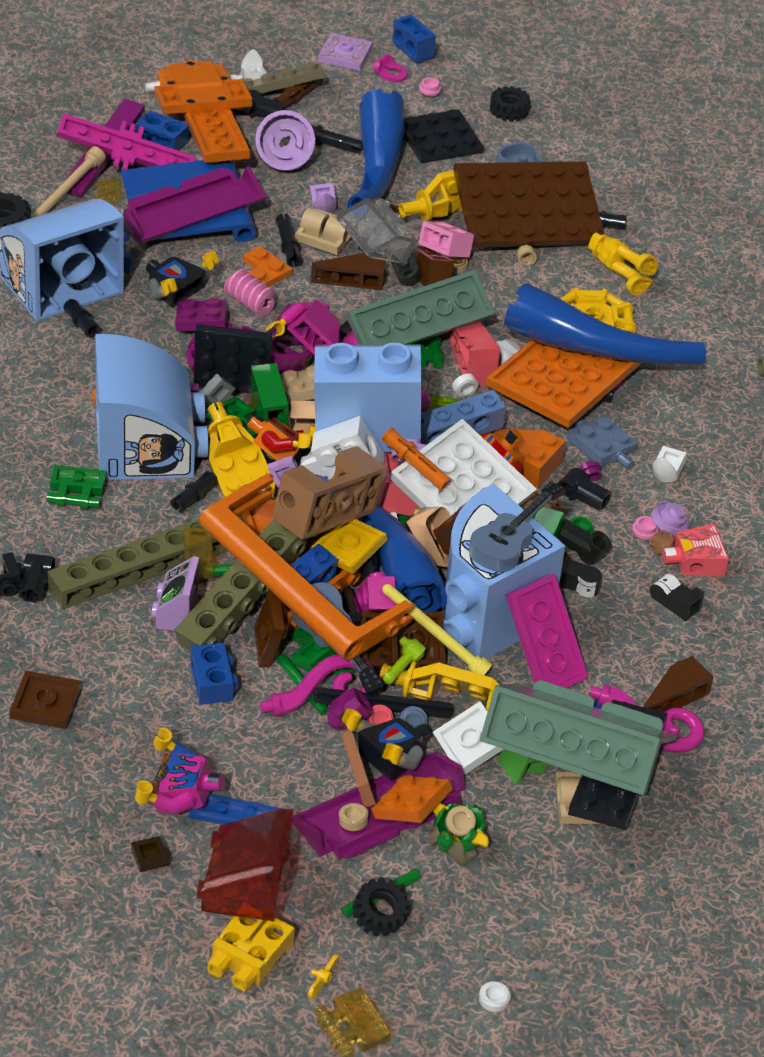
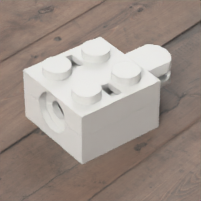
(338, 438)

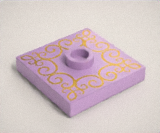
(345, 51)

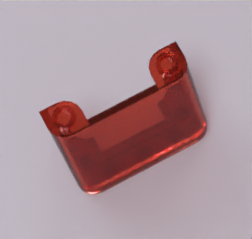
(247, 866)

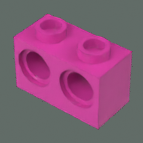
(370, 594)

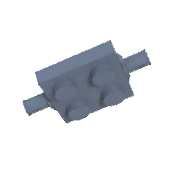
(602, 441)

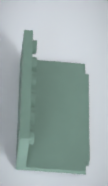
(420, 312)
(572, 734)

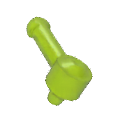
(412, 651)

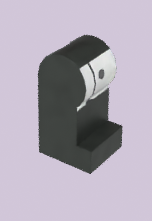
(580, 578)
(677, 596)

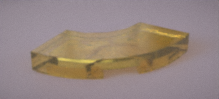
(108, 190)

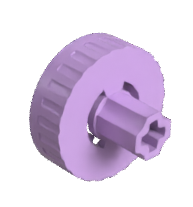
(286, 157)

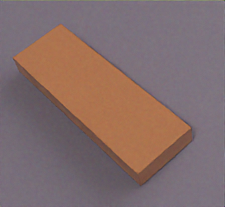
(357, 768)

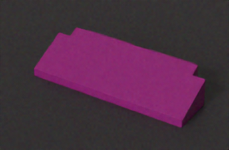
(193, 203)
(321, 823)

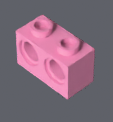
(446, 239)

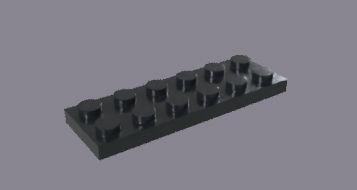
(603, 801)

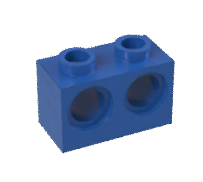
(414, 38)
(164, 130)
(316, 565)
(212, 673)

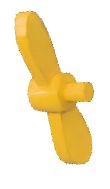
(323, 976)

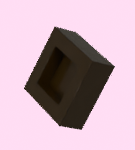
(149, 854)

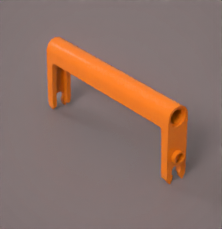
(286, 583)

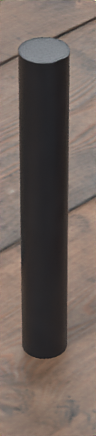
(351, 604)

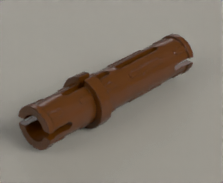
(292, 94)

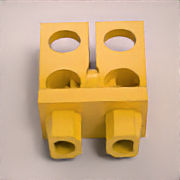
(249, 950)

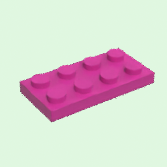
(546, 632)

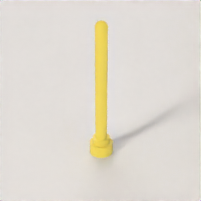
(475, 663)

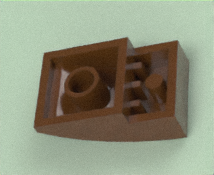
(390, 650)

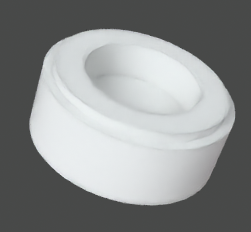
(465, 385)
(494, 996)

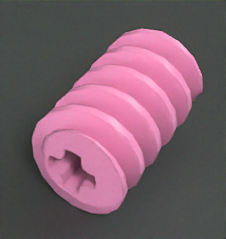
(250, 292)

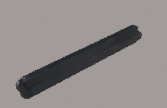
(394, 703)

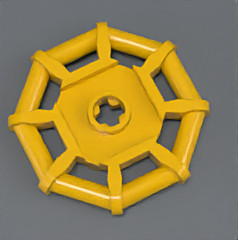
(594, 303)

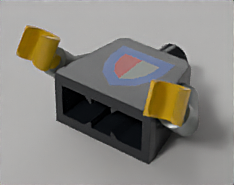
(178, 279)
(389, 745)

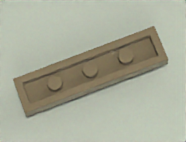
(288, 77)

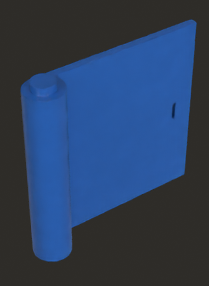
(148, 179)

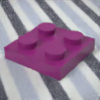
(195, 312)

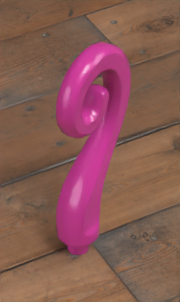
(291, 700)
(681, 745)

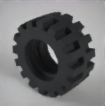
(510, 103)
(388, 893)

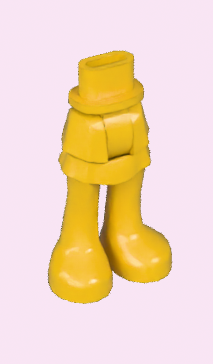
(613, 255)

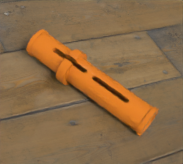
(408, 452)

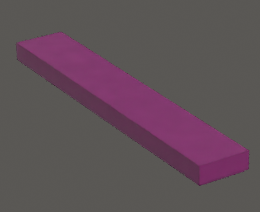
(127, 111)

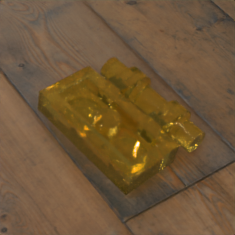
(360, 1018)

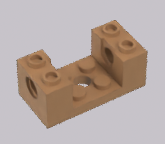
(312, 505)

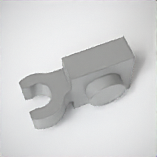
(218, 390)

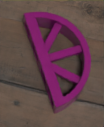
(290, 358)

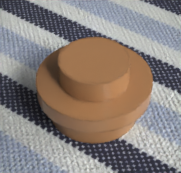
(661, 540)

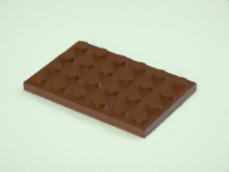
(528, 203)

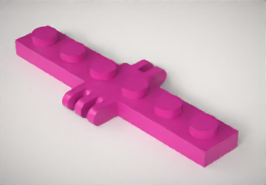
(123, 145)

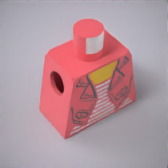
(698, 552)

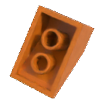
(542, 454)

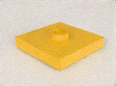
(352, 544)

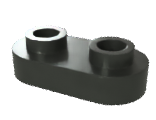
(407, 273)

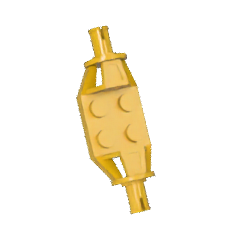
(446, 199)
(233, 453)
(438, 674)

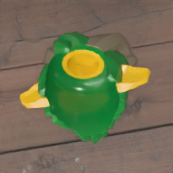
(460, 848)

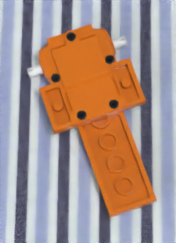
(204, 97)

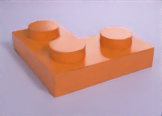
(266, 266)

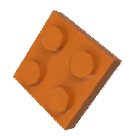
(412, 799)

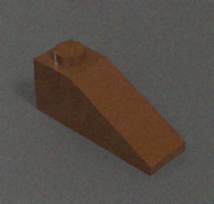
(432, 265)
(350, 271)
(680, 685)

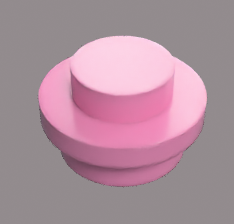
(430, 87)
(644, 527)

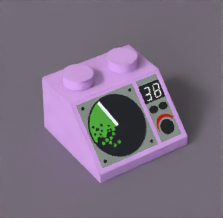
(177, 594)

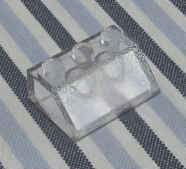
(378, 230)

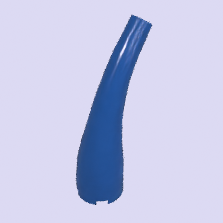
(382, 138)
(563, 326)
(407, 561)

